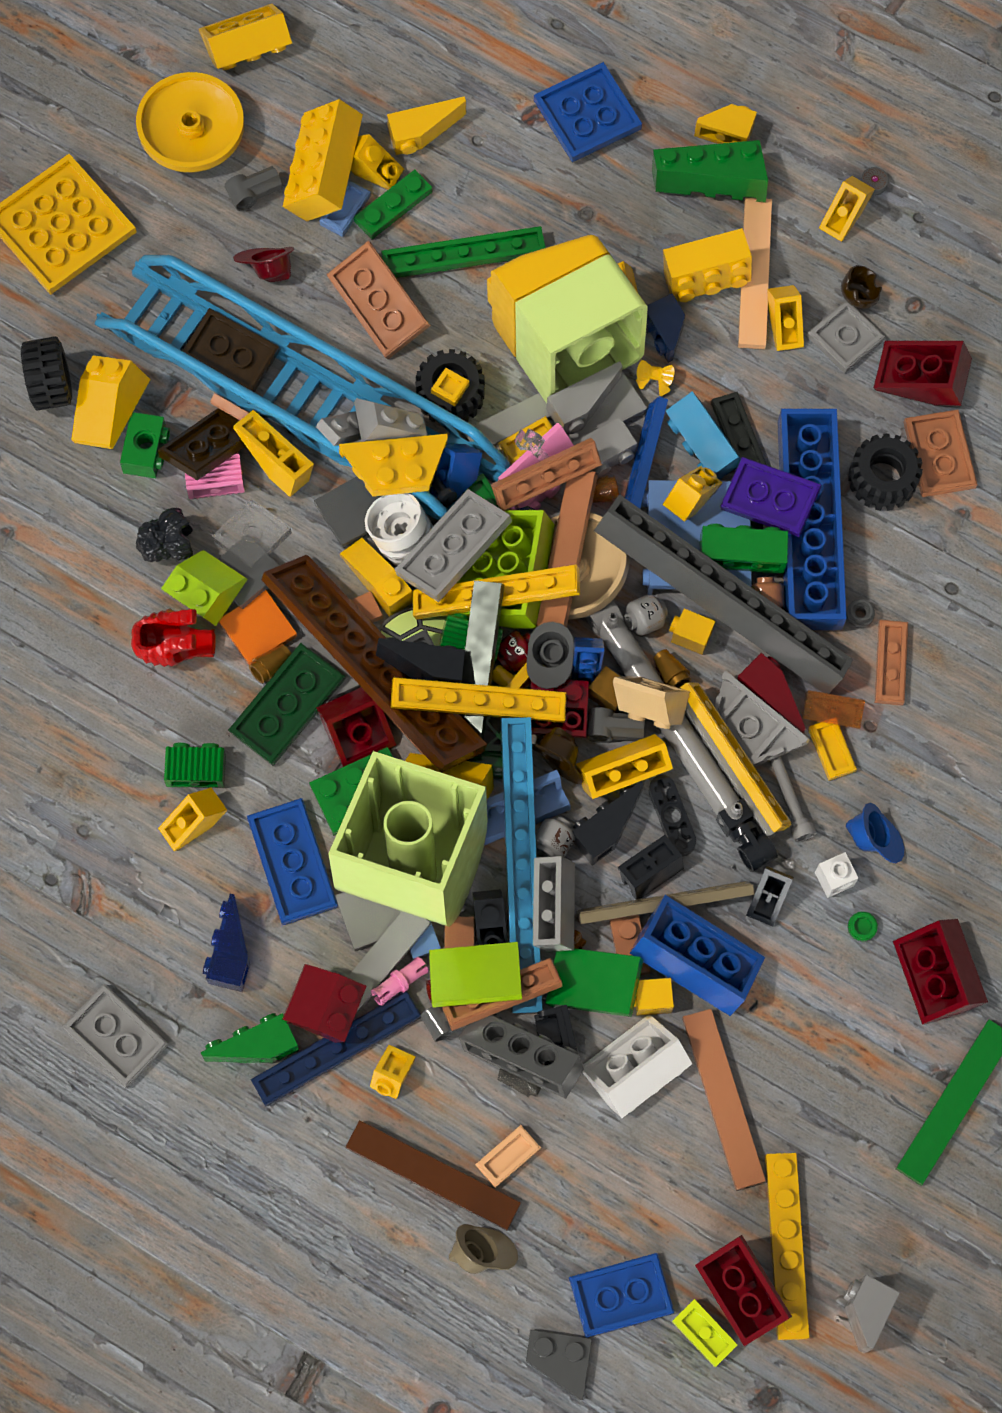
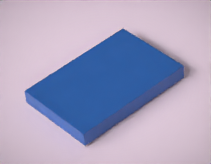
(621, 1295)

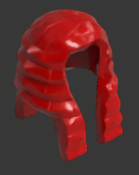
(167, 639)

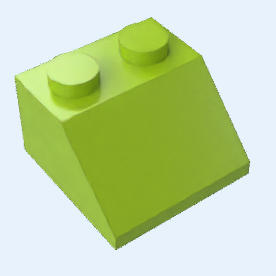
(204, 585)

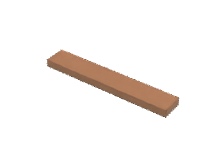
(569, 540)
(723, 1099)

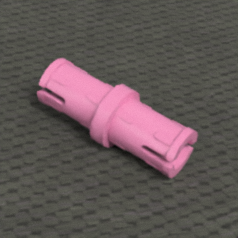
(399, 981)

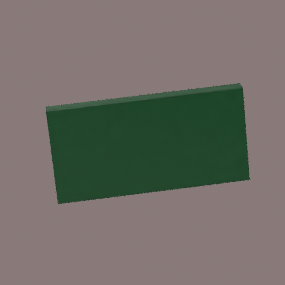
(286, 704)

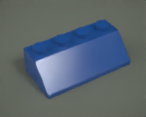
(698, 955)

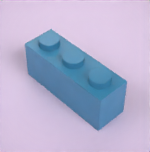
(702, 435)

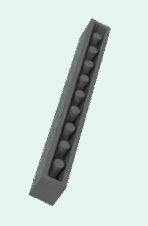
(723, 595)

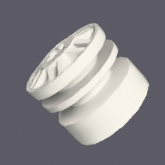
(396, 525)

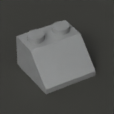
(387, 422)
(868, 1310)

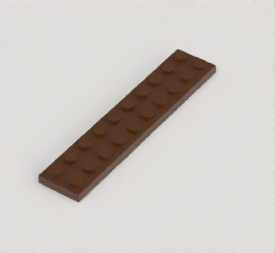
(353, 643)

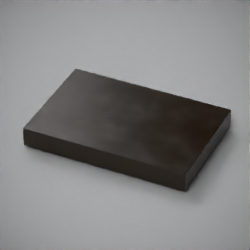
(232, 349)
(204, 445)

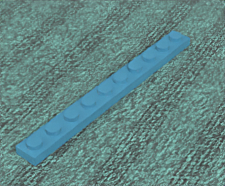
(520, 842)

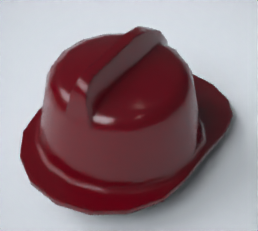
(268, 263)

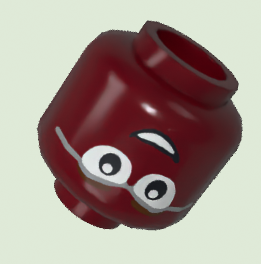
(514, 651)

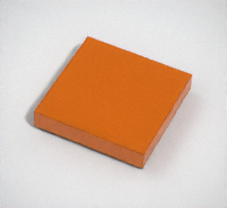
(257, 627)

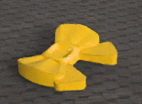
(663, 375)

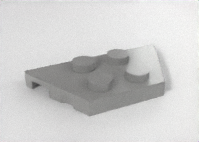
(755, 724)

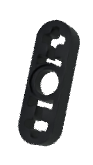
(672, 793)

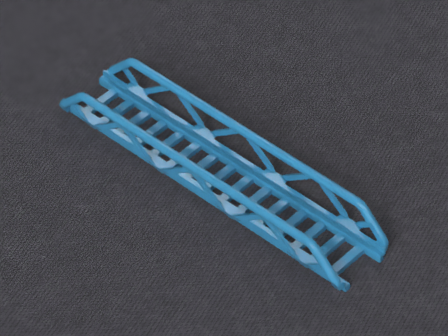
(184, 294)

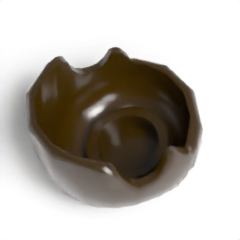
(860, 287)

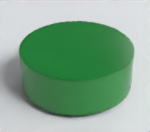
(862, 926)

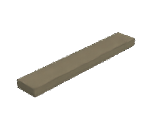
(649, 904)

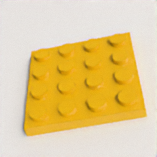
(61, 224)

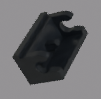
(651, 867)
(556, 1026)

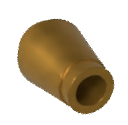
(267, 664)
(671, 669)

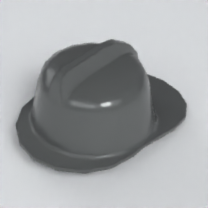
(550, 655)

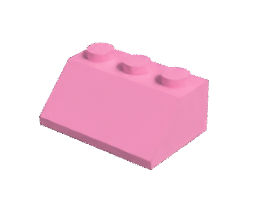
(555, 442)

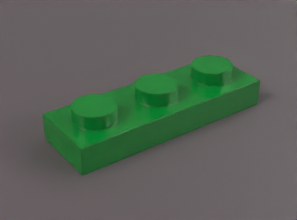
(393, 204)

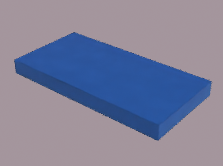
(292, 861)

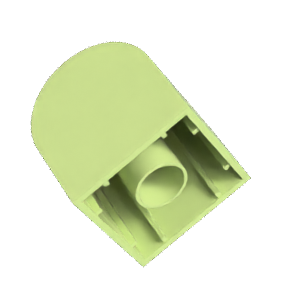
(411, 839)

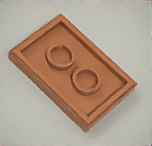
(943, 452)

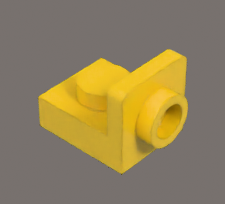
(391, 1071)

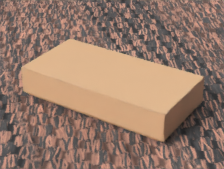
(507, 1156)

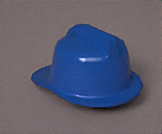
(876, 834)

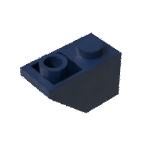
(665, 325)

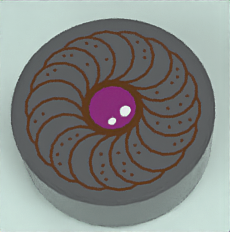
(876, 178)

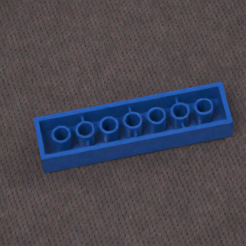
(815, 559)

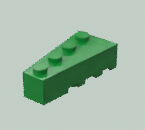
(712, 170)

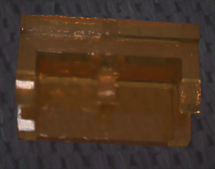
(833, 709)

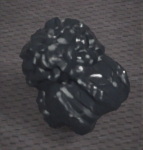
(165, 537)

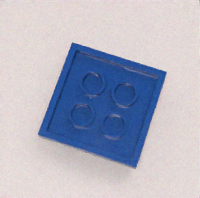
(587, 112)

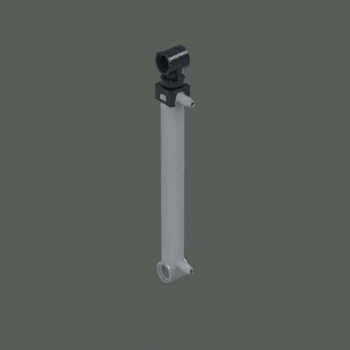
(731, 812)

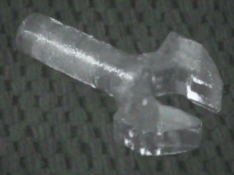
(533, 442)

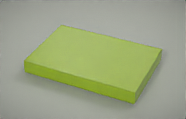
(475, 974)

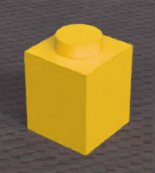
(691, 631)
(654, 997)

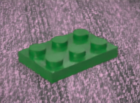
(337, 790)

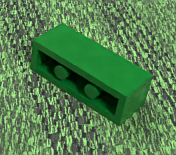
(745, 547)

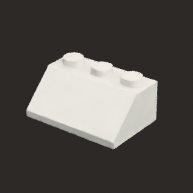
(636, 1065)

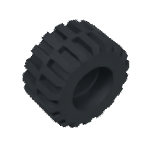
(465, 367)
(46, 373)
(891, 452)

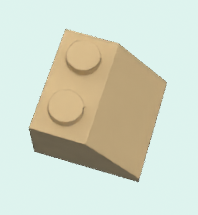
(651, 700)

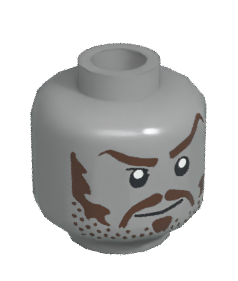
(554, 837)

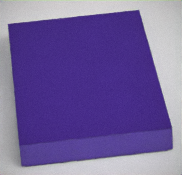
(770, 496)

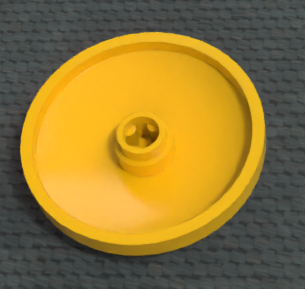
(190, 122)

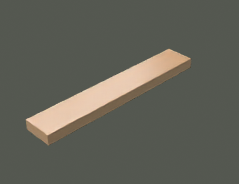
(754, 294)

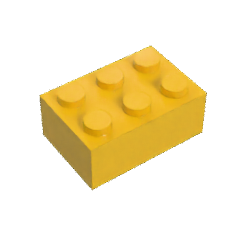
(707, 265)

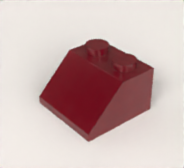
(355, 726)
(324, 1003)

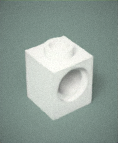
(836, 875)

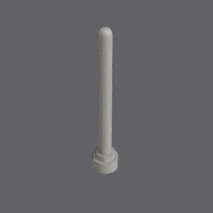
(802, 828)

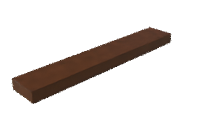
(433, 1175)

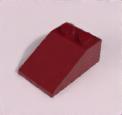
(924, 371)

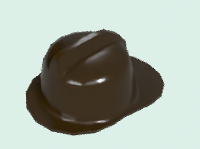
(560, 753)

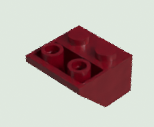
(575, 713)

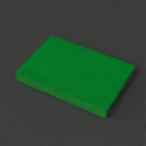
(596, 981)

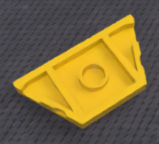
(396, 464)

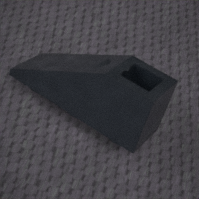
(423, 660)
(602, 832)
(489, 917)

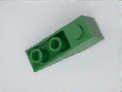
(260, 1044)

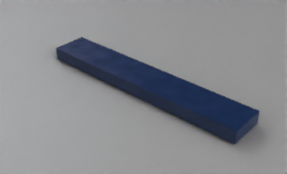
(326, 1054)

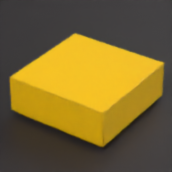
(450, 387)

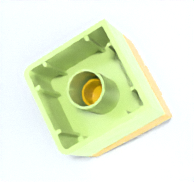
(567, 313)

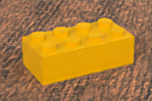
(322, 160)

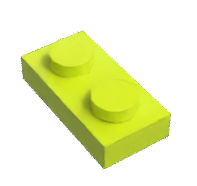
(704, 1333)

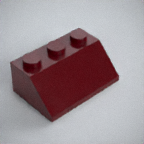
(940, 971)
(743, 1290)

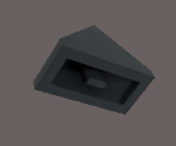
(769, 896)

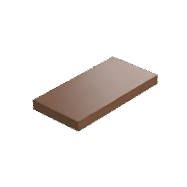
(378, 300)

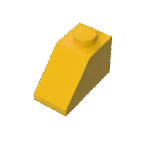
(726, 124)
(846, 208)
(786, 317)
(192, 818)

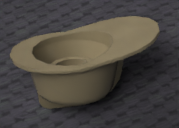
(482, 1249)

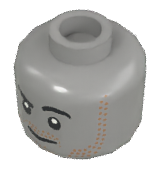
(645, 615)

